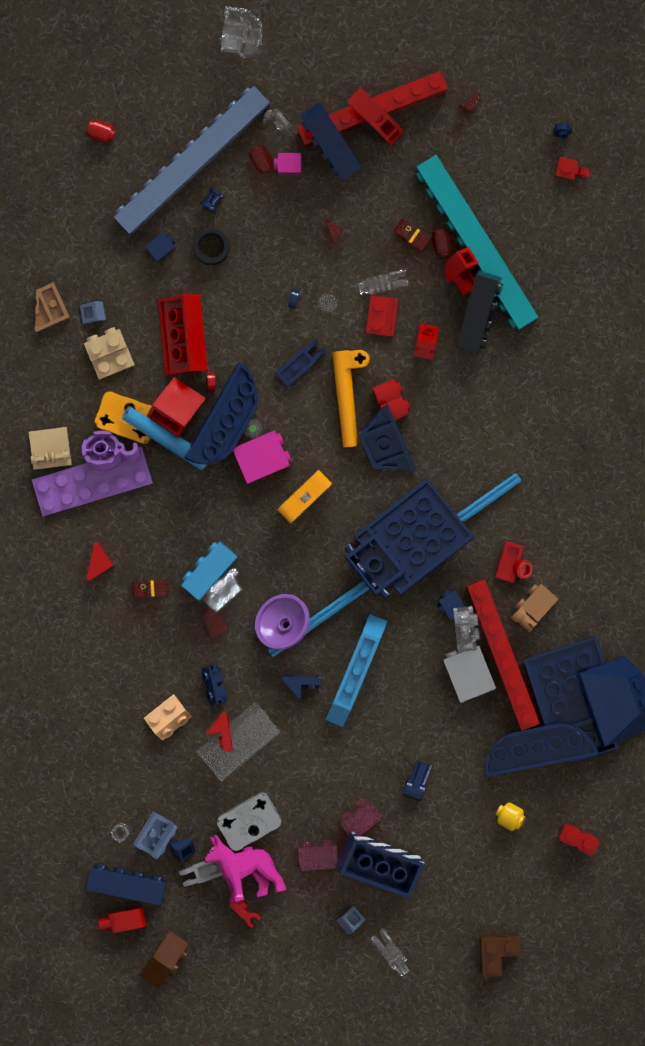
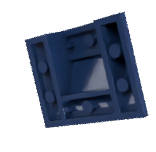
(615, 699)

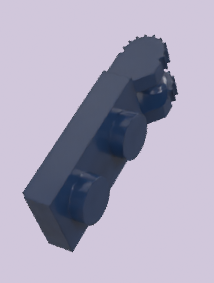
(298, 364)

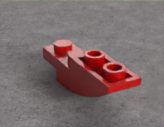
(375, 116)

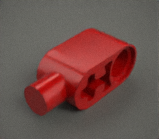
(123, 920)

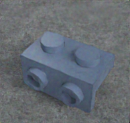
(155, 835)

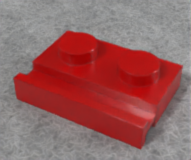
(381, 316)

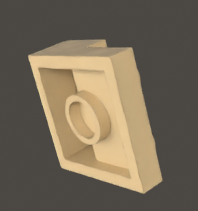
(108, 353)

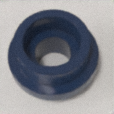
(562, 130)

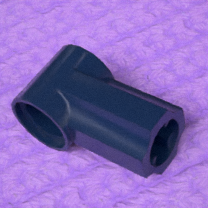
(415, 784)

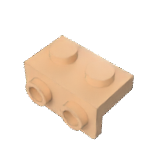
(167, 717)

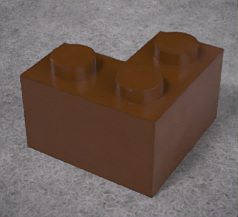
(495, 947)
(163, 962)

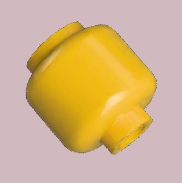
(510, 816)

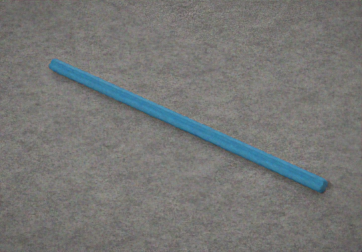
(362, 588)

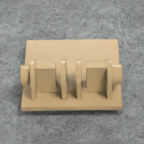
(50, 448)

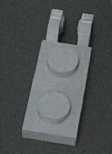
(203, 872)

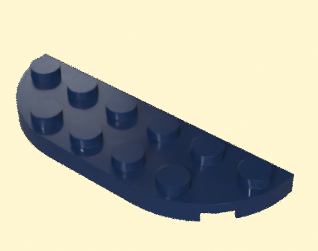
(226, 419)
(539, 748)

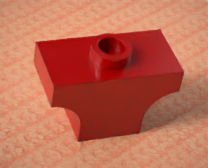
(426, 341)

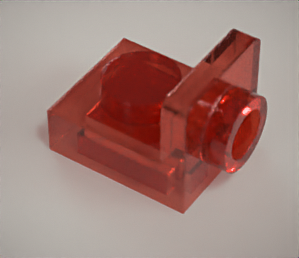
(215, 622)

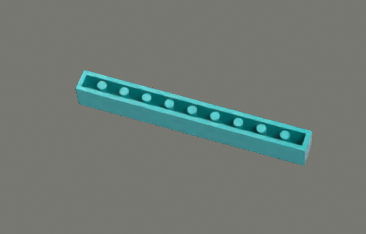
(472, 235)

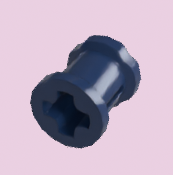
(212, 199)

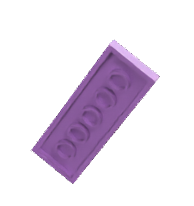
(84, 485)

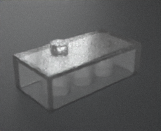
(249, 734)

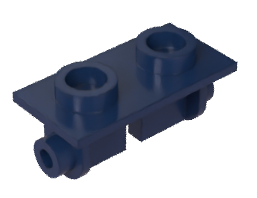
(214, 693)

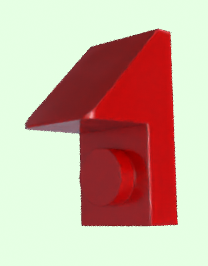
(222, 726)

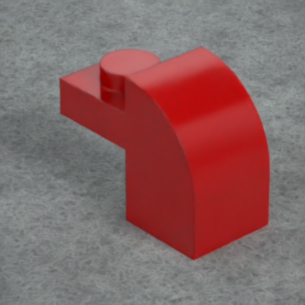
(459, 268)

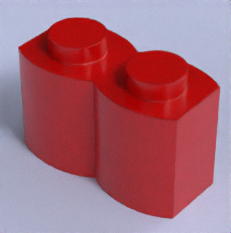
(390, 394)
(574, 837)

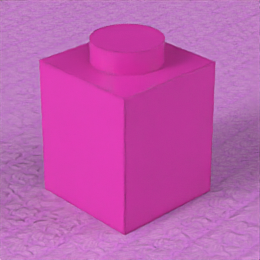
(288, 163)

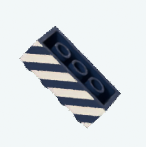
(380, 864)

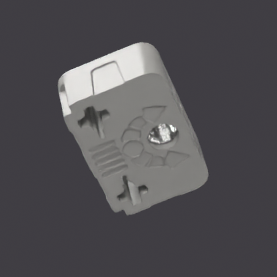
(245, 816)

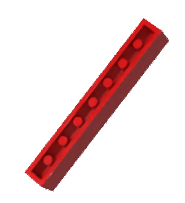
(390, 102)
(502, 654)

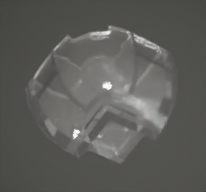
(241, 32)

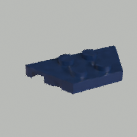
(385, 443)

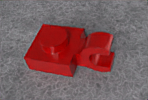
(568, 169)
(240, 908)

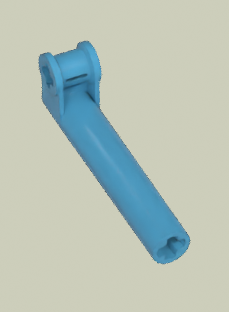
(159, 434)

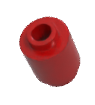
(101, 131)

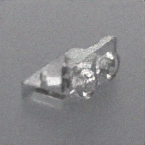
(223, 591)

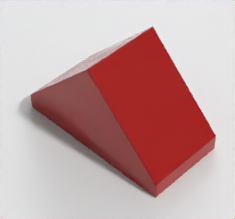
(99, 562)

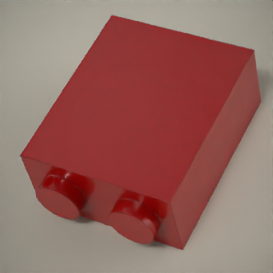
(176, 407)

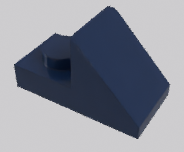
(295, 683)

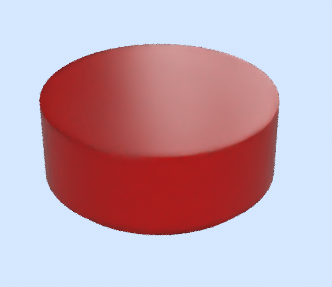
(211, 383)
(522, 569)

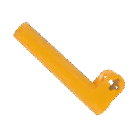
(343, 363)

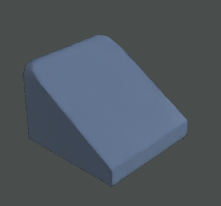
(92, 312)
(350, 920)

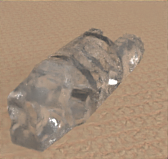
(383, 282)
(391, 953)

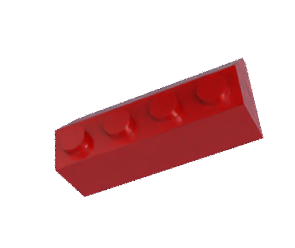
(182, 334)

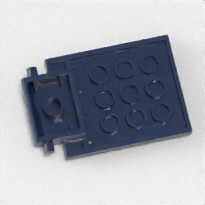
(407, 541)
(560, 691)

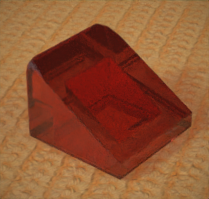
(469, 104)
(334, 231)

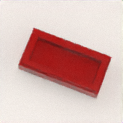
(510, 555)

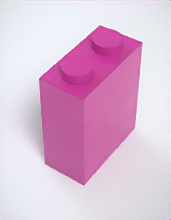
(262, 456)

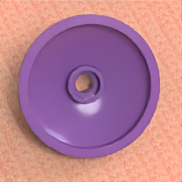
(274, 617)

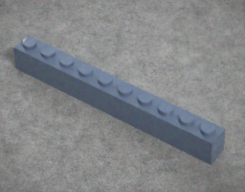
(192, 160)

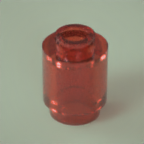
(261, 159)
(442, 243)

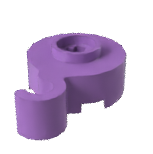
(113, 451)

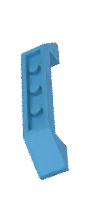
(356, 670)

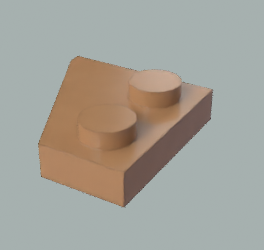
(49, 307)

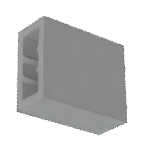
(468, 674)

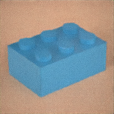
(208, 570)

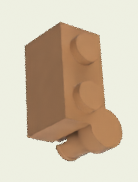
(534, 606)

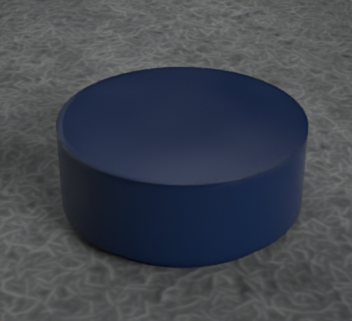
(293, 298)

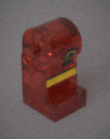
(412, 235)
(150, 588)

